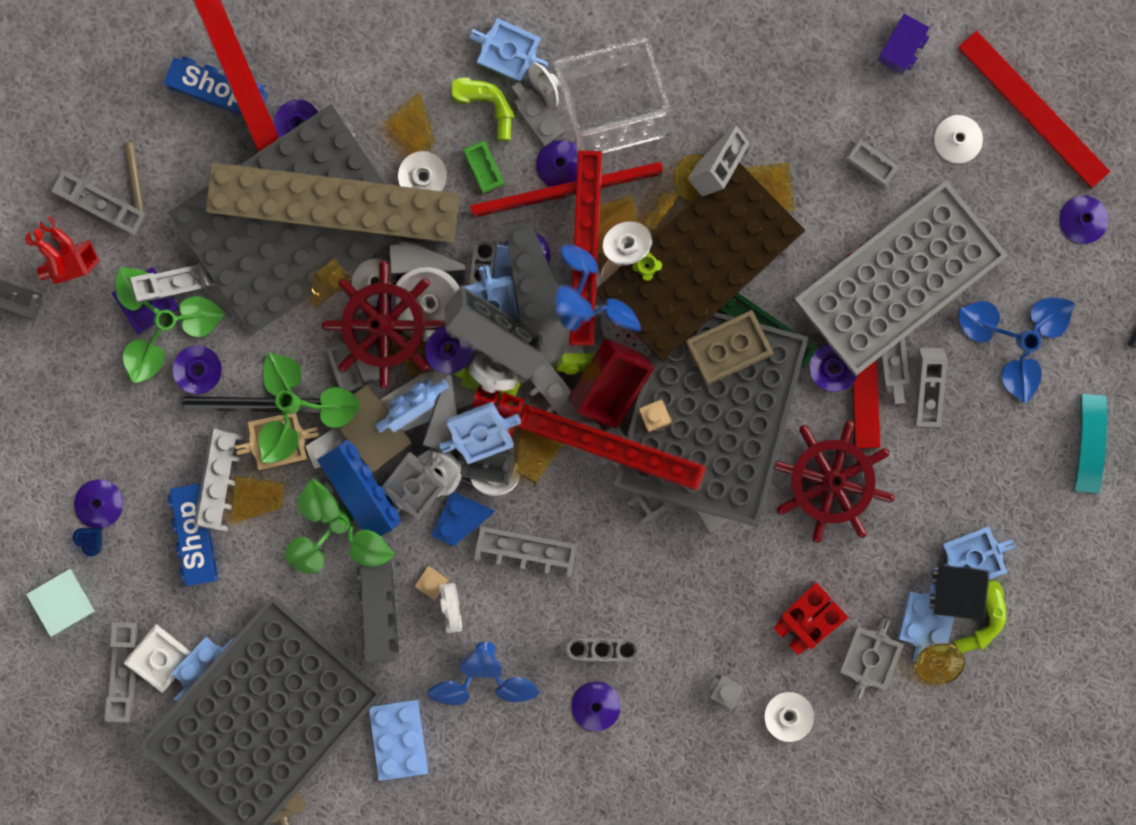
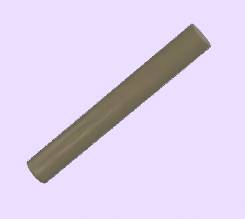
(134, 176)

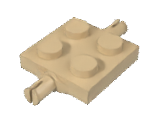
(253, 445)

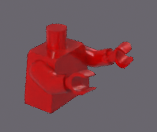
(69, 261)

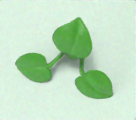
(197, 315)
(279, 376)
(317, 504)

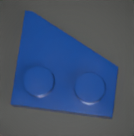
(460, 518)

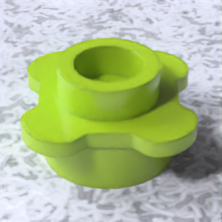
(647, 273)

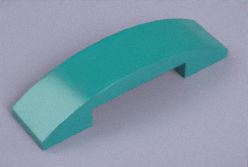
(1092, 443)

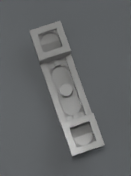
(99, 203)
(171, 283)
(122, 679)

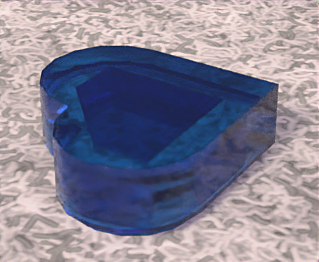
(89, 539)

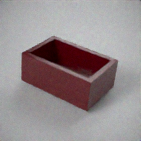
(611, 383)

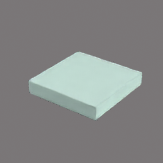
(60, 603)

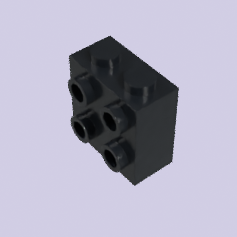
(960, 592)

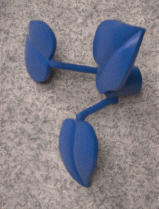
(575, 308)
(1023, 376)
(483, 664)

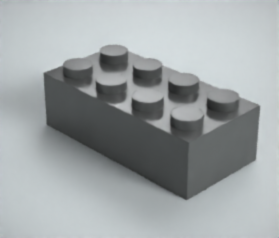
(494, 333)

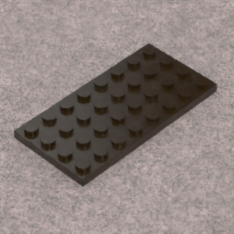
(705, 261)

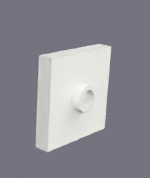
(157, 658)

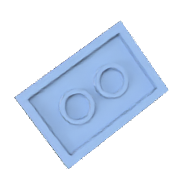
(398, 740)

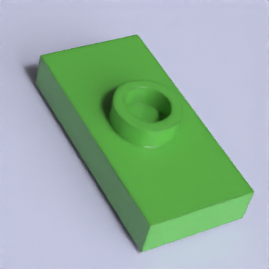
(483, 167)

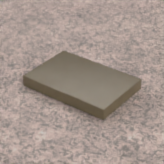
(729, 348)
(373, 446)

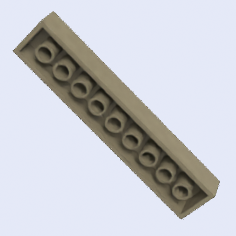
(332, 202)

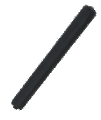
(248, 404)

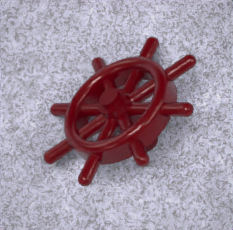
(383, 325)
(833, 481)

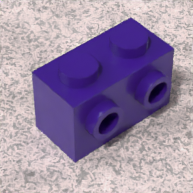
(903, 44)

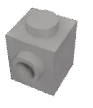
(725, 691)

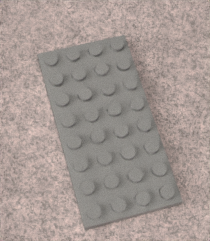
(900, 278)

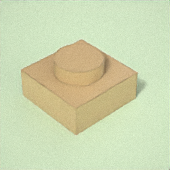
(655, 416)
(430, 583)

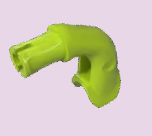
(467, 90)
(996, 620)

